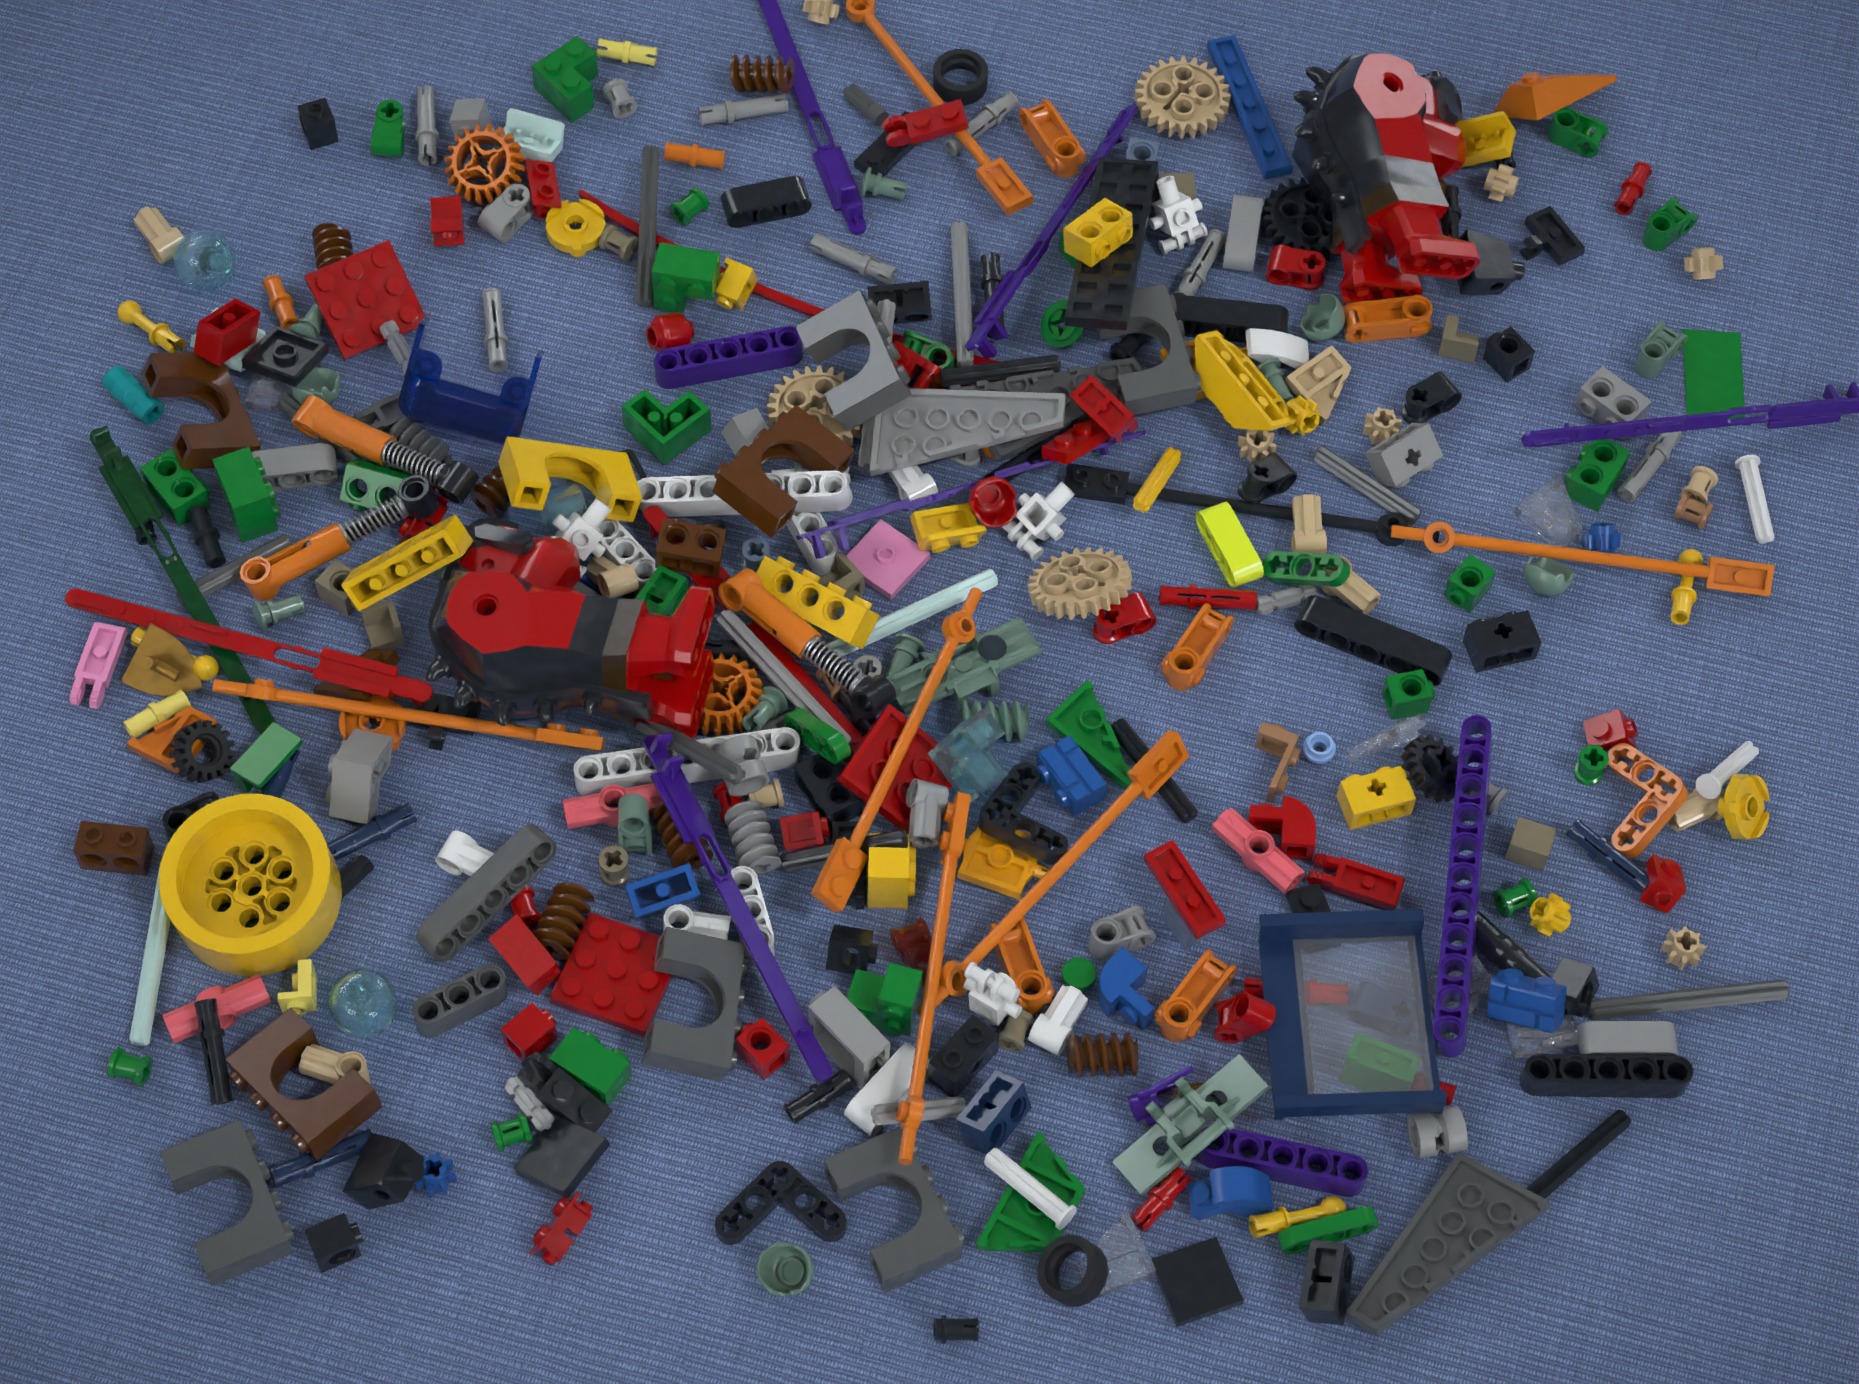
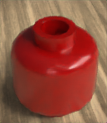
(669, 331)

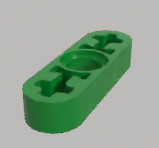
(1315, 577)
(818, 735)
(1330, 1229)

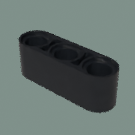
(765, 201)

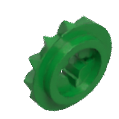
(1053, 334)

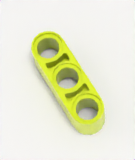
(1229, 544)

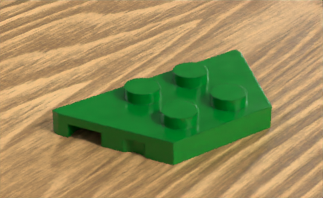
(1017, 1222)

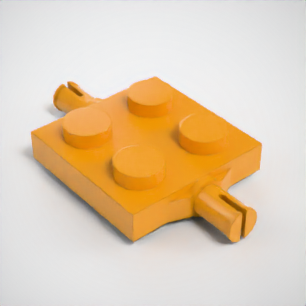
(998, 865)

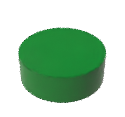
(1079, 974)

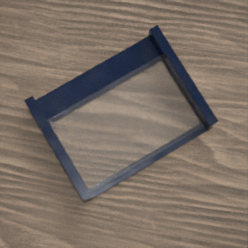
(1349, 1013)

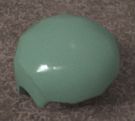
(1323, 319)
(320, 383)
(1548, 576)
(785, 1269)

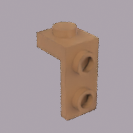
(1283, 744)

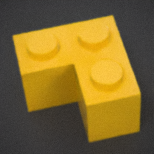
(891, 876)

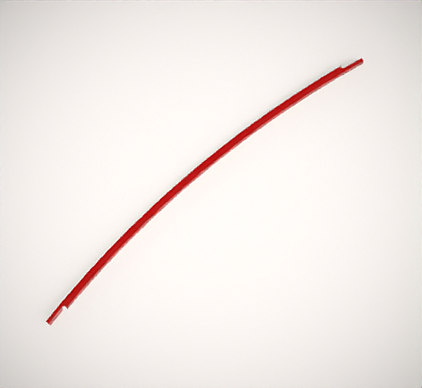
(759, 289)

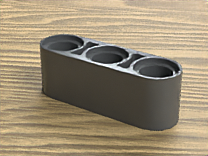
(467, 986)

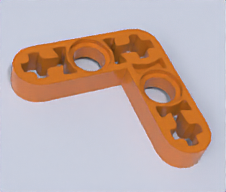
(1654, 798)

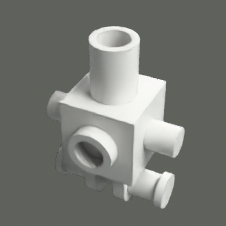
(1175, 216)
(1040, 517)
(584, 530)
(991, 994)

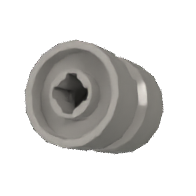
(745, 752)
(1439, 1132)

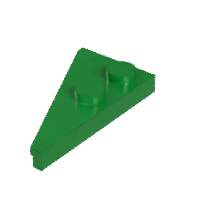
(1086, 724)

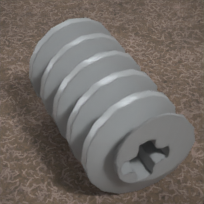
(752, 837)

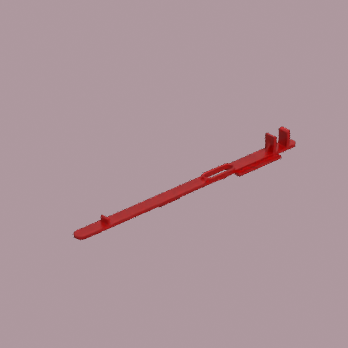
(654, 517)
(334, 665)

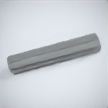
(933, 1109)

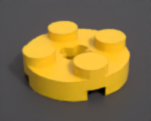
(580, 240)
(1745, 806)

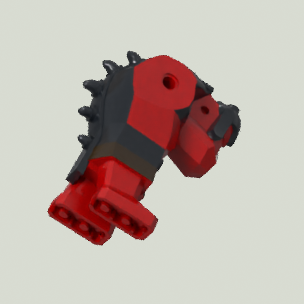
(1374, 154)
(538, 647)

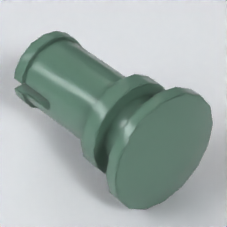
(882, 185)
(310, 324)
(1274, 376)
(277, 610)
(904, 652)
(769, 706)

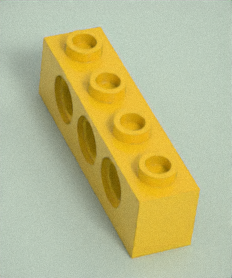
(407, 562)
(852, 627)

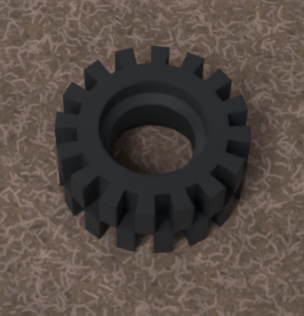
(185, 759)

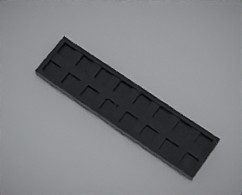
(1105, 293)

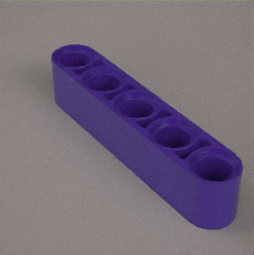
(749, 353)
(1299, 1156)

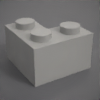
(357, 775)

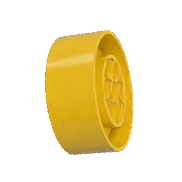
(226, 839)

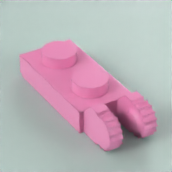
(98, 662)

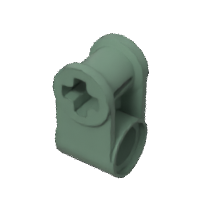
(1658, 350)
(633, 824)

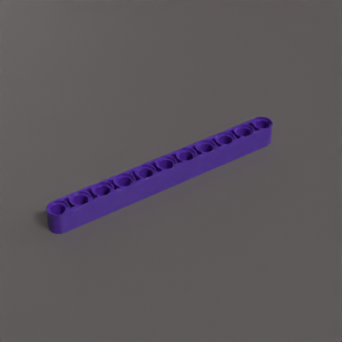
(1466, 896)

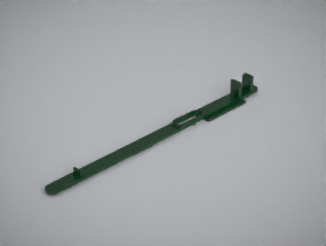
(140, 508)

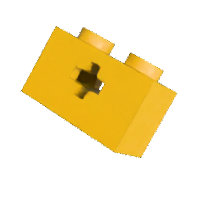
(1375, 797)

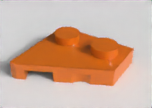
(156, 744)

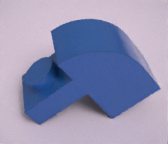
(1118, 986)
(1231, 1189)

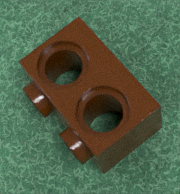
(689, 555)
(113, 848)

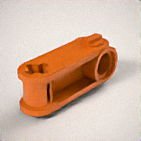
(1052, 138)
(1388, 319)
(1196, 648)
(1022, 964)
(1194, 997)

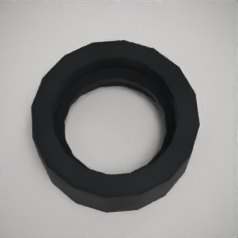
(965, 60)
(1053, 1258)

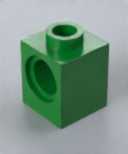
(1473, 573)
(1404, 705)

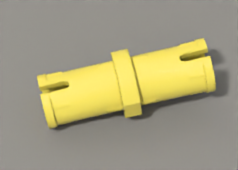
(627, 52)
(156, 713)

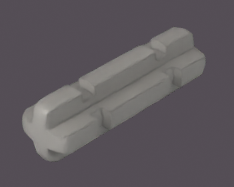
(396, 343)
(1284, 598)
(529, 1104)

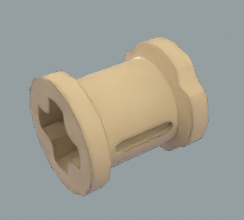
(1700, 484)
(769, 795)

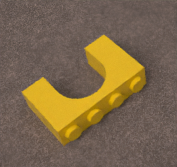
(606, 473)

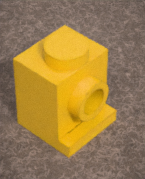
(735, 285)

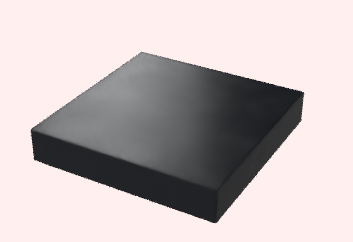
(285, 356)
(562, 1156)
(1196, 1281)

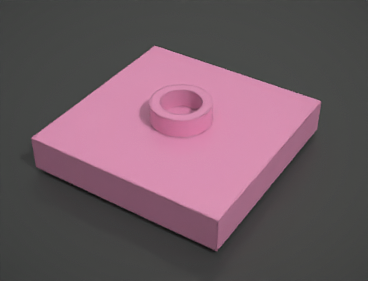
(887, 559)

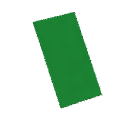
(1713, 371)

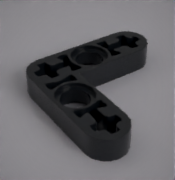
(1011, 819)
(786, 1195)

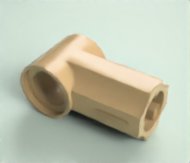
(159, 234)
(1307, 522)
(611, 578)
(1354, 591)
(1695, 810)
(331, 1065)

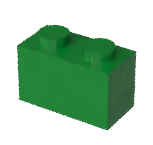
(592, 1064)

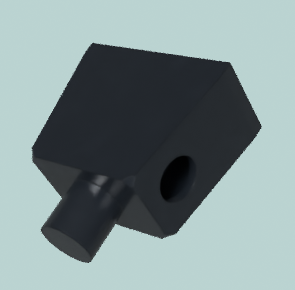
(1496, 266)
(384, 1172)

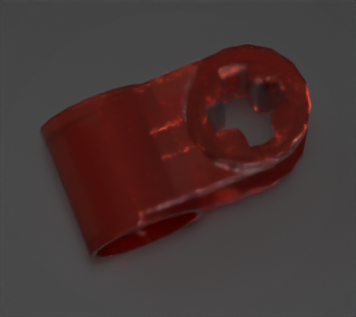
(913, 945)

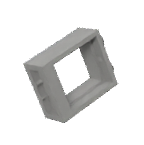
(847, 1036)

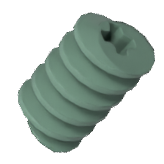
(1010, 720)

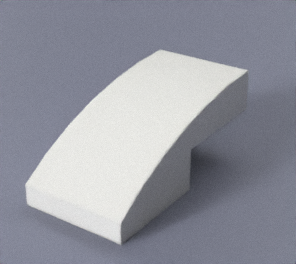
(1271, 344)

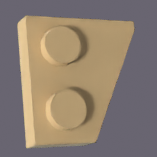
(1320, 380)

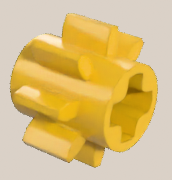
(1303, 415)
(1550, 914)

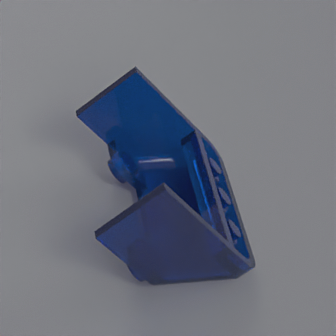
(462, 407)

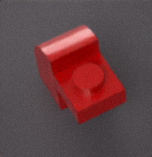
(447, 221)
(1291, 822)

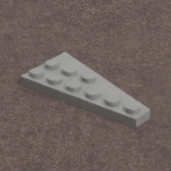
(953, 422)

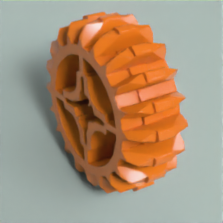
(473, 169)
(728, 682)

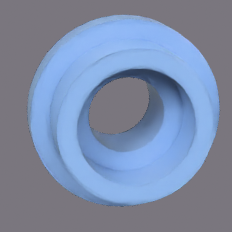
(1321, 740)

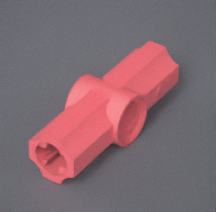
(594, 808)
(1244, 837)
(231, 1003)

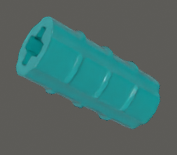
(133, 395)

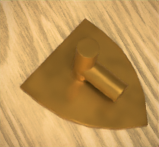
(161, 665)

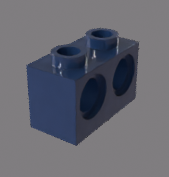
(993, 1112)

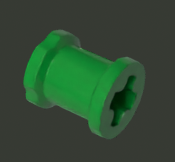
(689, 206)
(1591, 765)
(1514, 897)
(129, 1066)
(511, 1132)

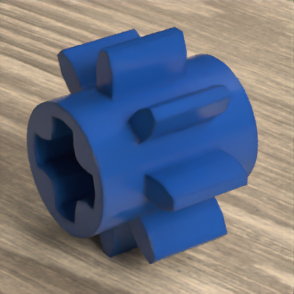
(1602, 538)
(440, 1183)

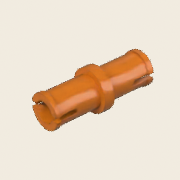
(694, 155)
(280, 301)

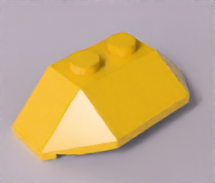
(1237, 385)

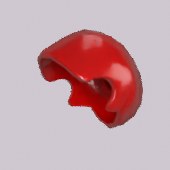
(993, 502)

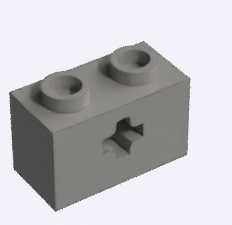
(1404, 454)

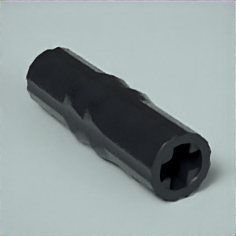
(1503, 950)

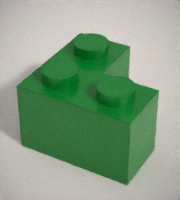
(565, 78)
(681, 274)
(666, 429)
(248, 497)
(888, 999)

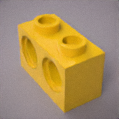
(1098, 232)

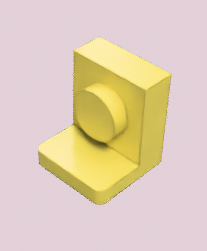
(304, 990)

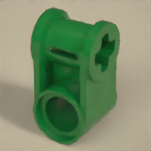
(388, 130)
(1574, 130)
(1668, 225)
(928, 348)

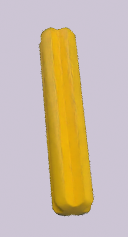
(1157, 479)

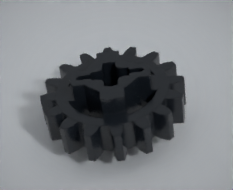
(1431, 767)

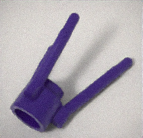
(1142, 1098)

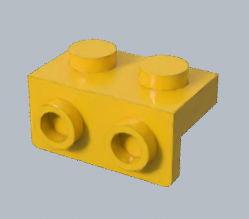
(1487, 138)
(946, 527)

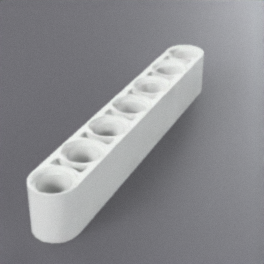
(700, 487)
(638, 761)

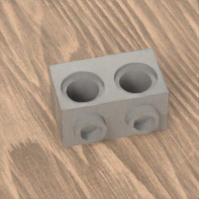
(1609, 398)

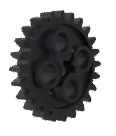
(1298, 218)

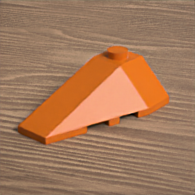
(1544, 94)

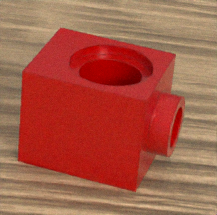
(530, 1032)
(762, 1061)

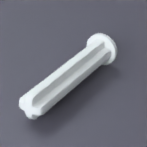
(1755, 497)
(1711, 784)
(1030, 1188)

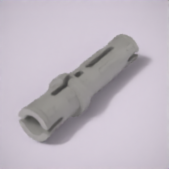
(738, 110)
(989, 116)
(426, 135)
(1212, 245)
(864, 263)
(497, 356)
(1656, 455)

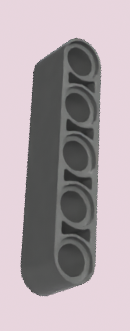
(486, 892)

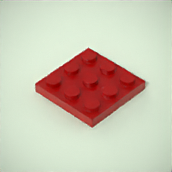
(361, 296)
(871, 756)
(612, 976)

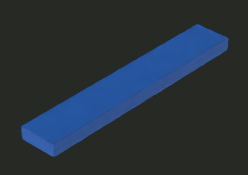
(1250, 108)

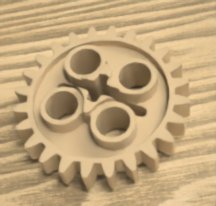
(1182, 97)
(806, 391)
(1080, 583)

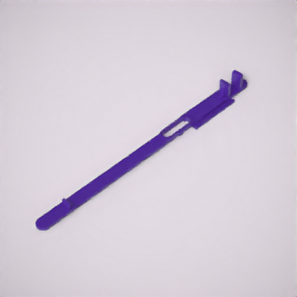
(829, 159)
(1011, 281)
(1777, 417)
(840, 524)
(691, 826)

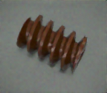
(762, 76)
(331, 244)
(491, 494)
(675, 847)
(560, 918)
(1102, 1054)

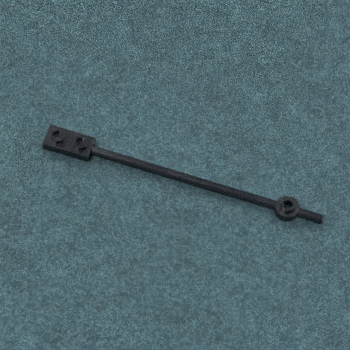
(1113, 486)

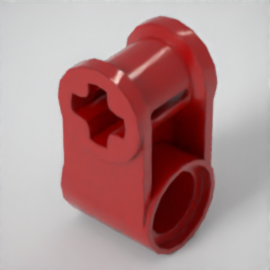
(1292, 266)
(1125, 620)
(1243, 1017)

